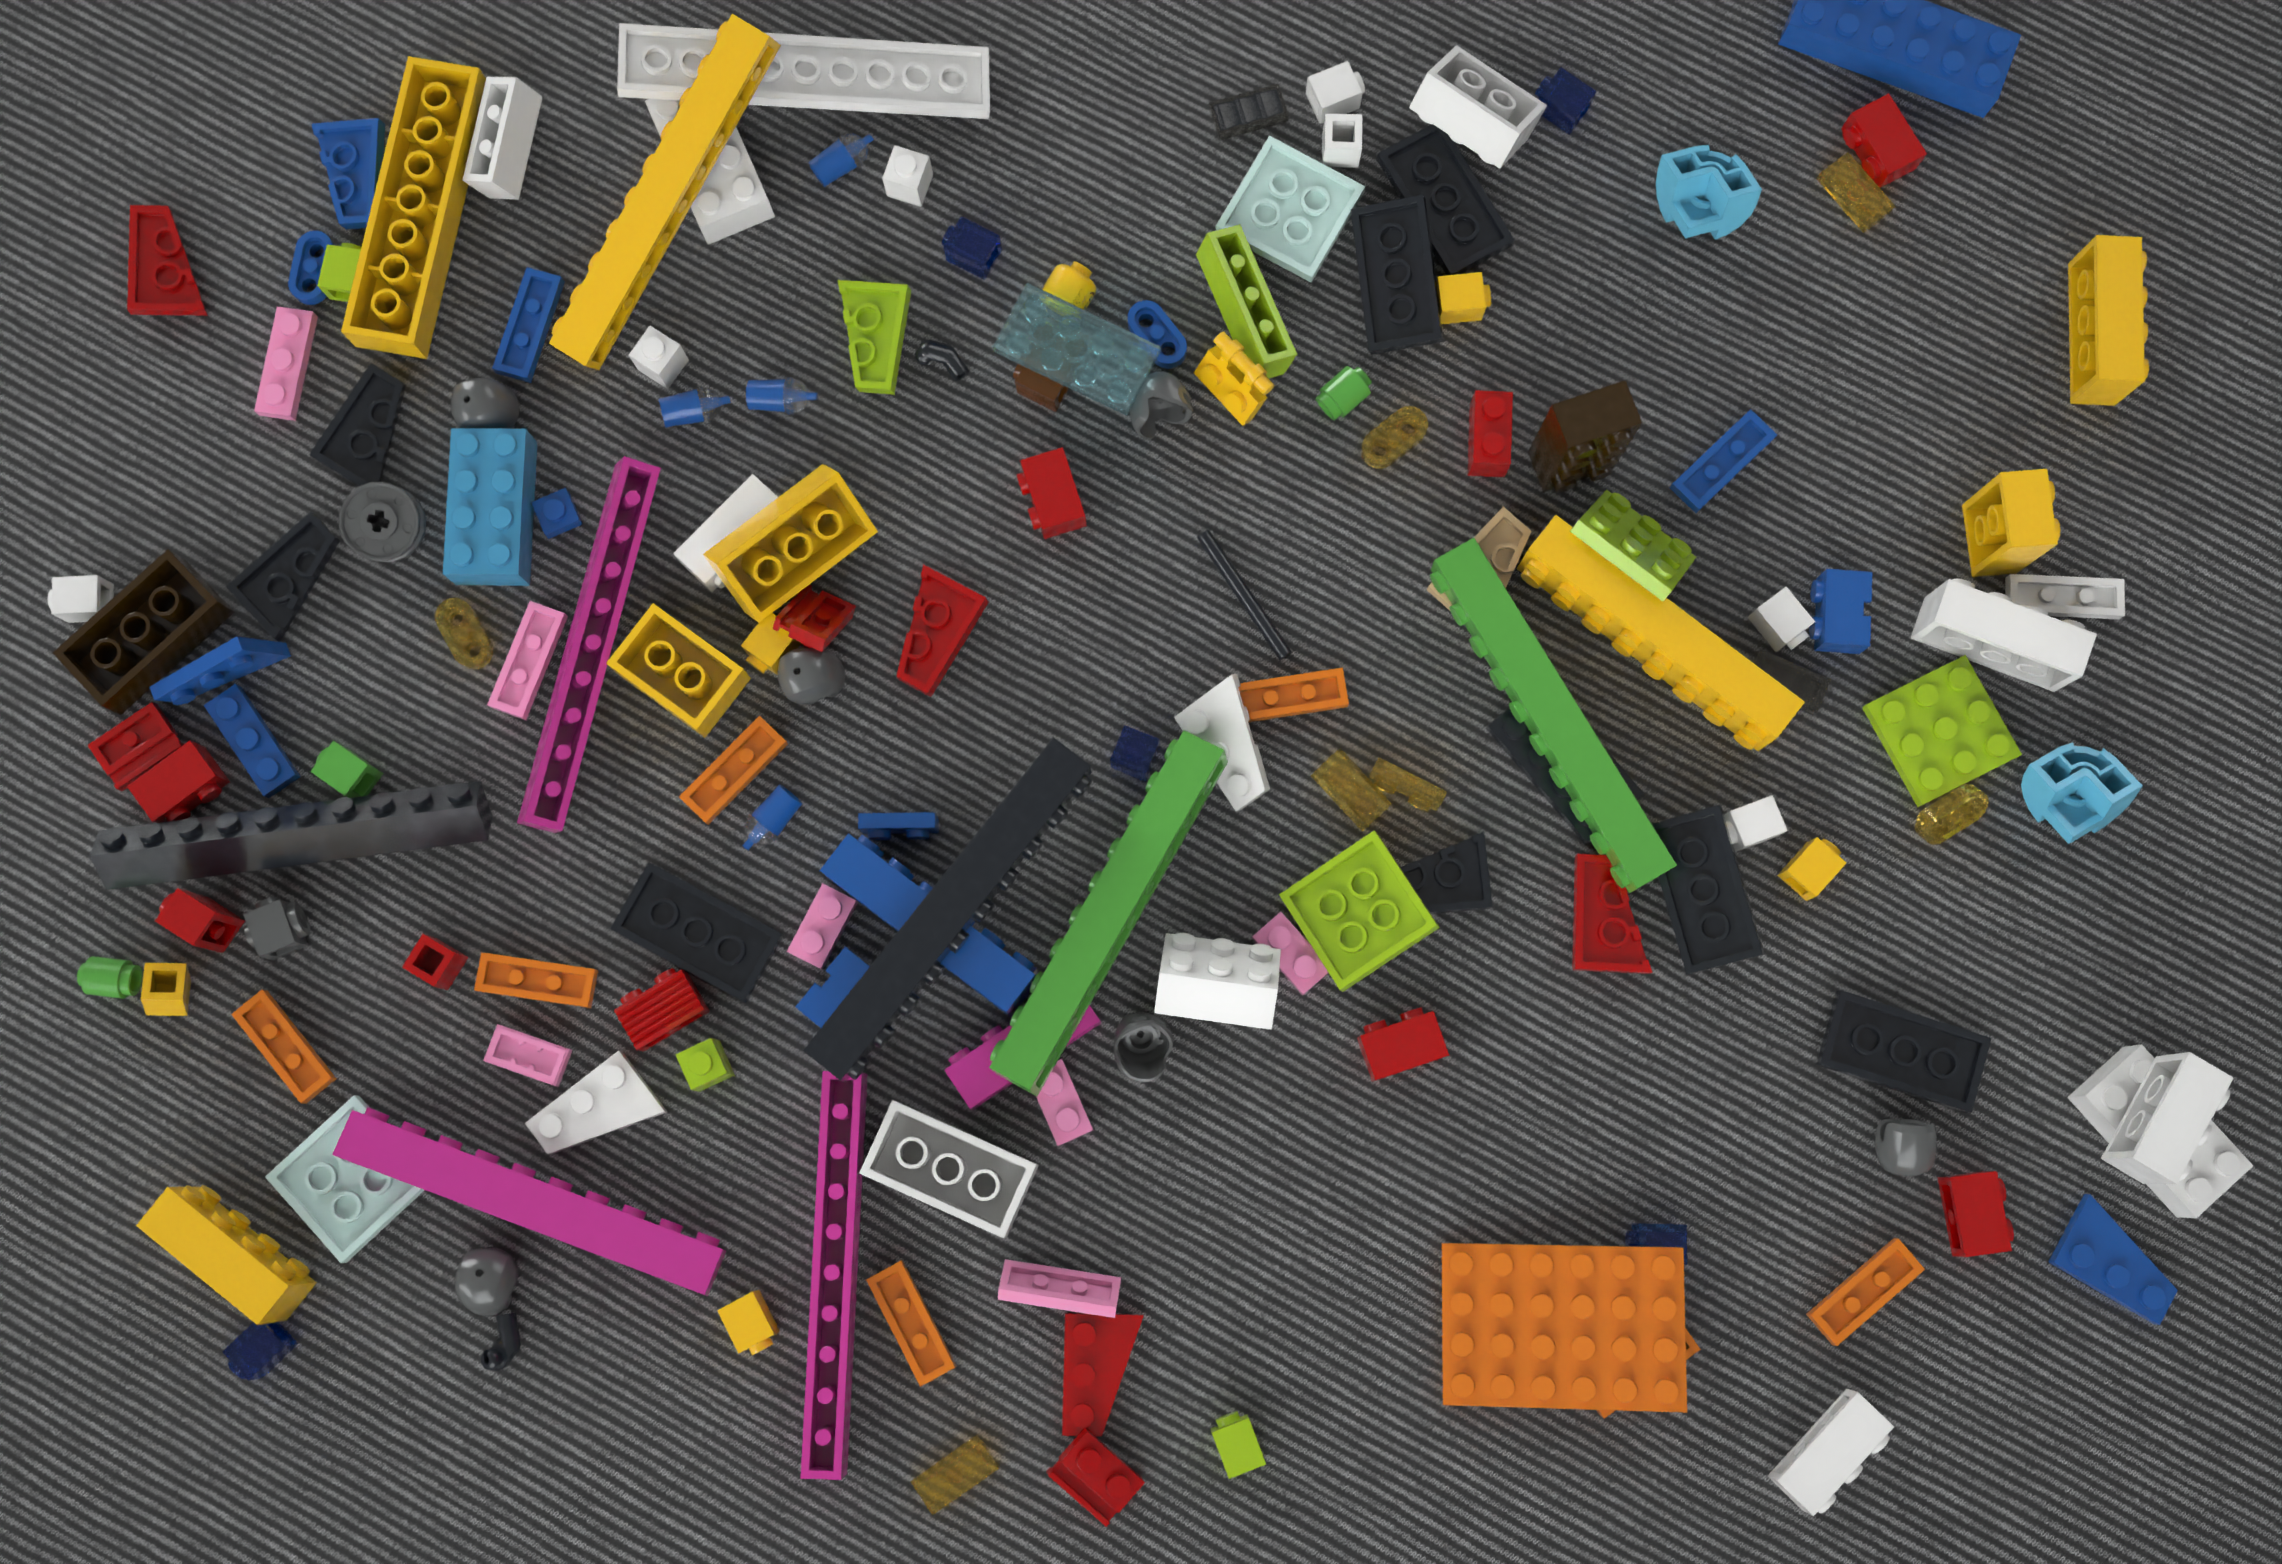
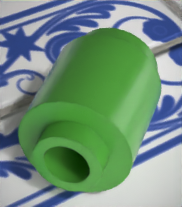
(1344, 392)
(110, 977)

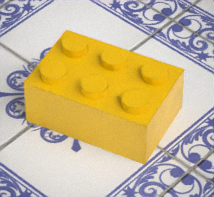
(2010, 522)
(679, 670)

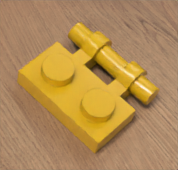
(1234, 378)

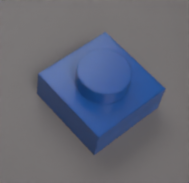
(556, 513)

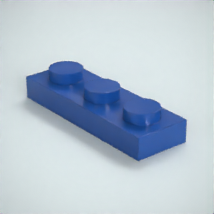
(528, 325)
(1723, 461)
(252, 741)

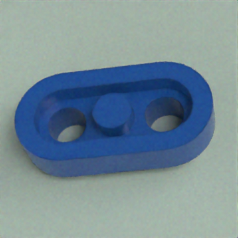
(306, 268)
(1161, 332)

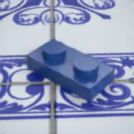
(915, 825)

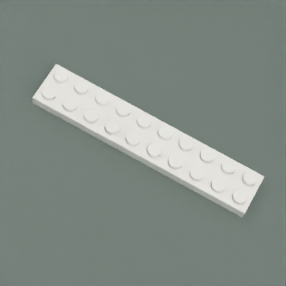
(817, 72)

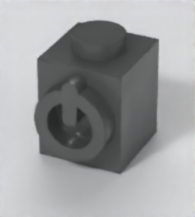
(276, 928)

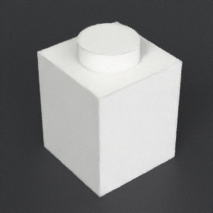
(1335, 91)
(1342, 140)
(907, 175)
(658, 357)
(79, 597)
(1782, 620)
(1754, 823)

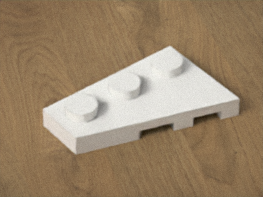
(1223, 721)
(597, 1104)

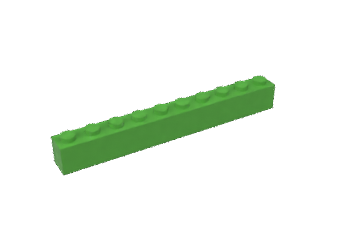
(1551, 716)
(1109, 913)

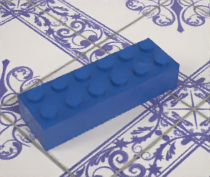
(1908, 47)
(893, 897)

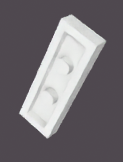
(2069, 595)

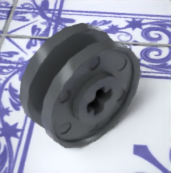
(384, 500)

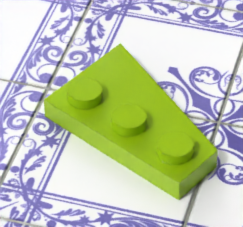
(876, 331)

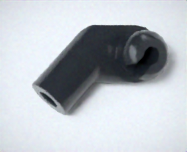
(942, 353)
(506, 1346)

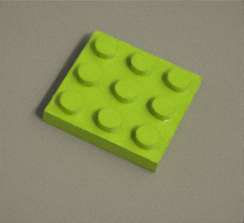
(1634, 544)
(1941, 731)
(1358, 911)

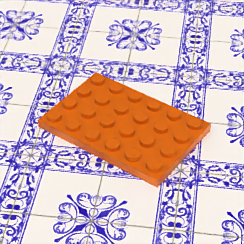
(1564, 1327)

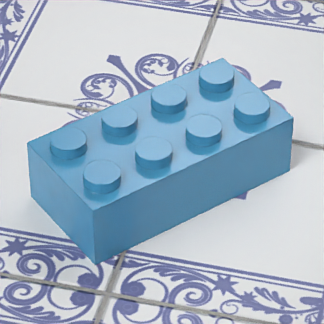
(490, 507)

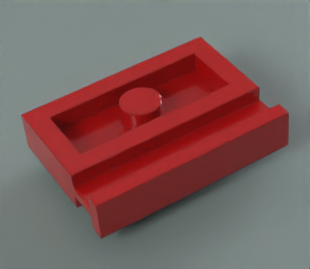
(814, 618)
(135, 745)
(1095, 1477)

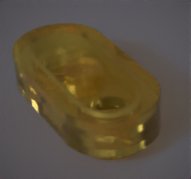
(1393, 438)
(465, 635)
(1951, 814)

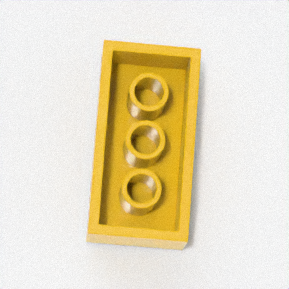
(2107, 320)
(790, 542)
(227, 1253)

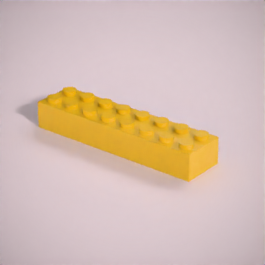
(415, 210)
(1660, 637)

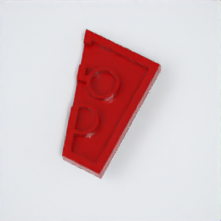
(159, 267)
(940, 625)
(1603, 921)
(1093, 1367)

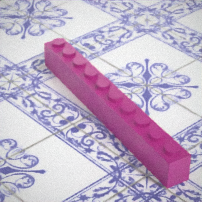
(588, 646)
(530, 1202)
(834, 1278)

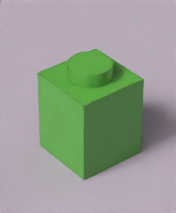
(346, 771)

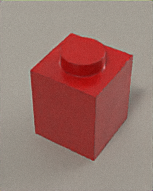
(435, 962)

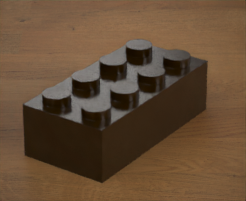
(1584, 437)
(143, 632)

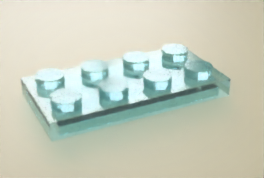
(1076, 349)

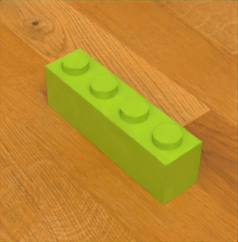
(1245, 299)

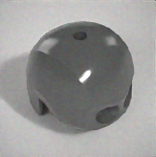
(1160, 399)
(484, 404)
(819, 677)
(1145, 1054)
(1906, 1146)
(491, 1291)

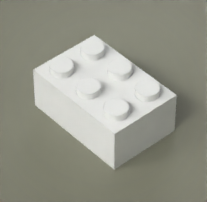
(1477, 106)
(1218, 980)
(2168, 1119)

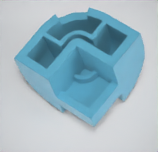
(1705, 191)
(2078, 789)

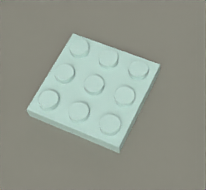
(1291, 208)
(337, 1197)

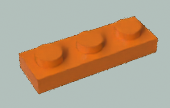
(1295, 694)
(733, 770)
(536, 980)
(283, 1046)
(1865, 1291)
(911, 1323)

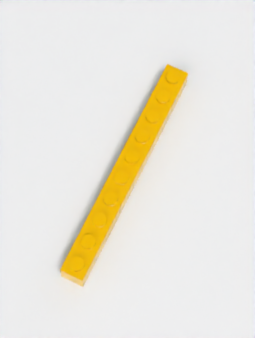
(664, 192)

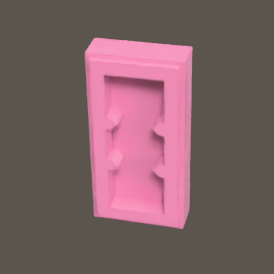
(527, 1055)

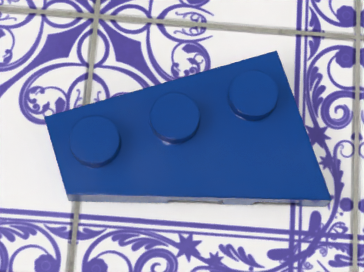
(353, 162)
(220, 666)
(2111, 1263)

